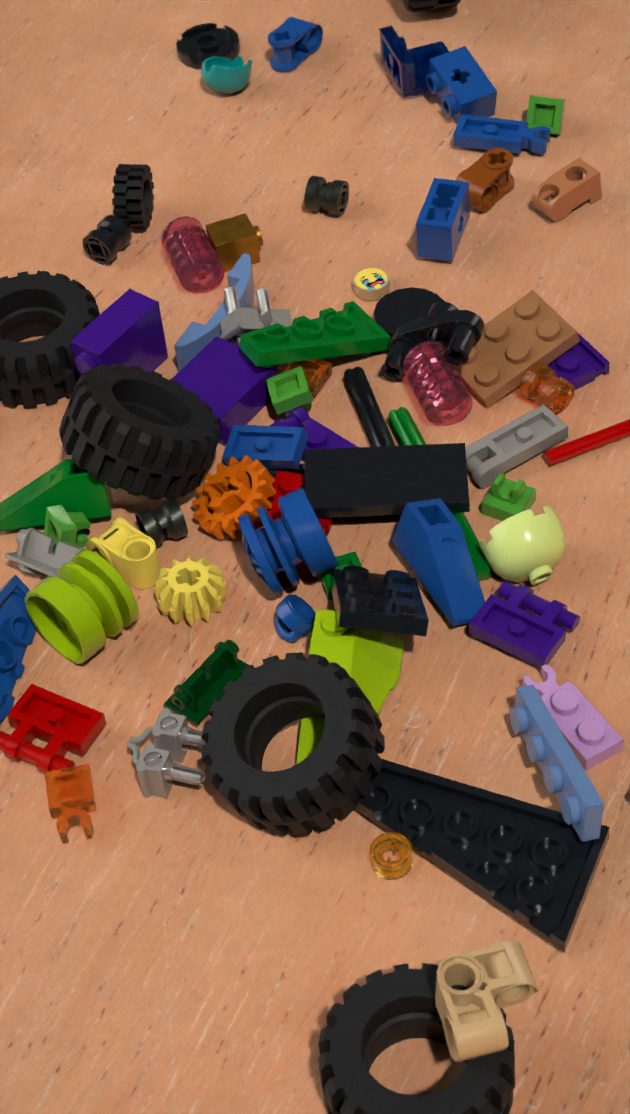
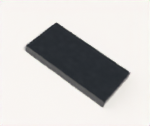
(385, 479)

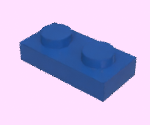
(271, 445)

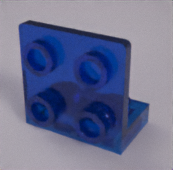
(409, 66)

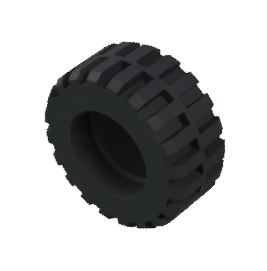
(45, 307)
(139, 431)
(325, 780)
(391, 1011)

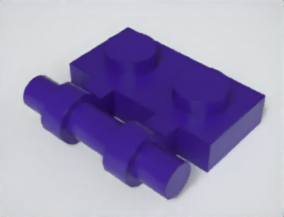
(519, 631)

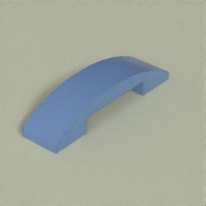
(200, 335)

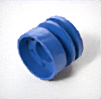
(287, 541)

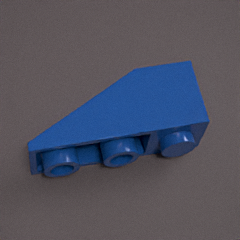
(440, 558)

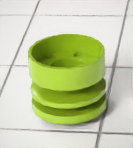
(81, 606)

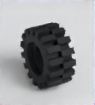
(133, 195)

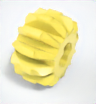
(190, 590)

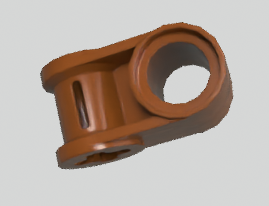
(489, 178)

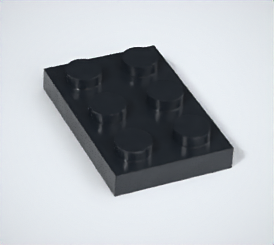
(378, 601)

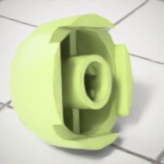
(526, 546)

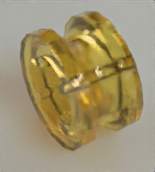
(391, 869)

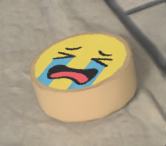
(371, 283)

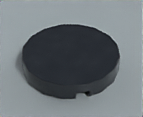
(205, 42)
(403, 307)

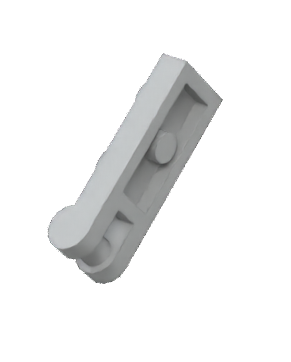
(514, 444)

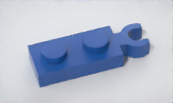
(492, 133)

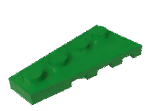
(324, 337)

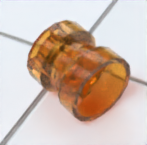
(544, 387)

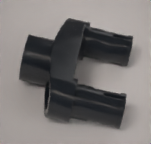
(444, 323)

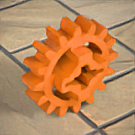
(231, 493)

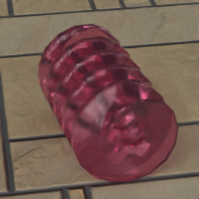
(192, 255)
(436, 384)

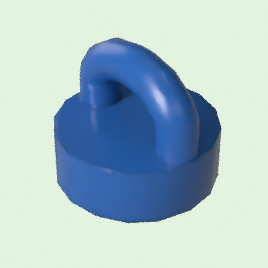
(296, 615)

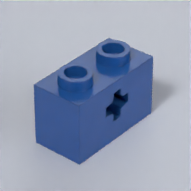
(461, 85)
(443, 219)

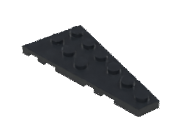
(492, 843)

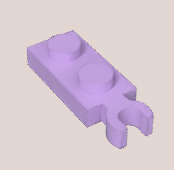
(580, 723)

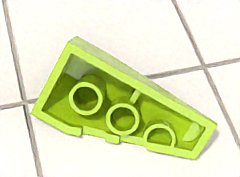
(367, 656)

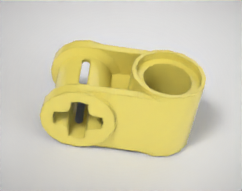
(129, 553)

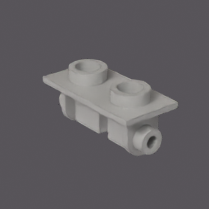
(36, 552)

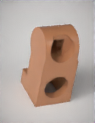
(568, 190)

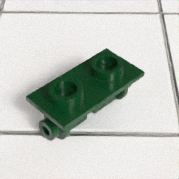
(206, 683)

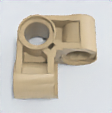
(494, 980)

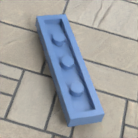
(558, 763)

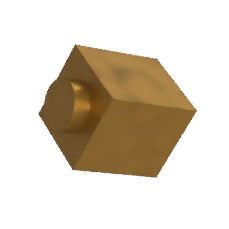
(233, 238)

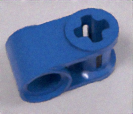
(294, 43)

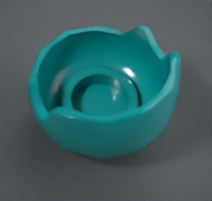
(226, 75)

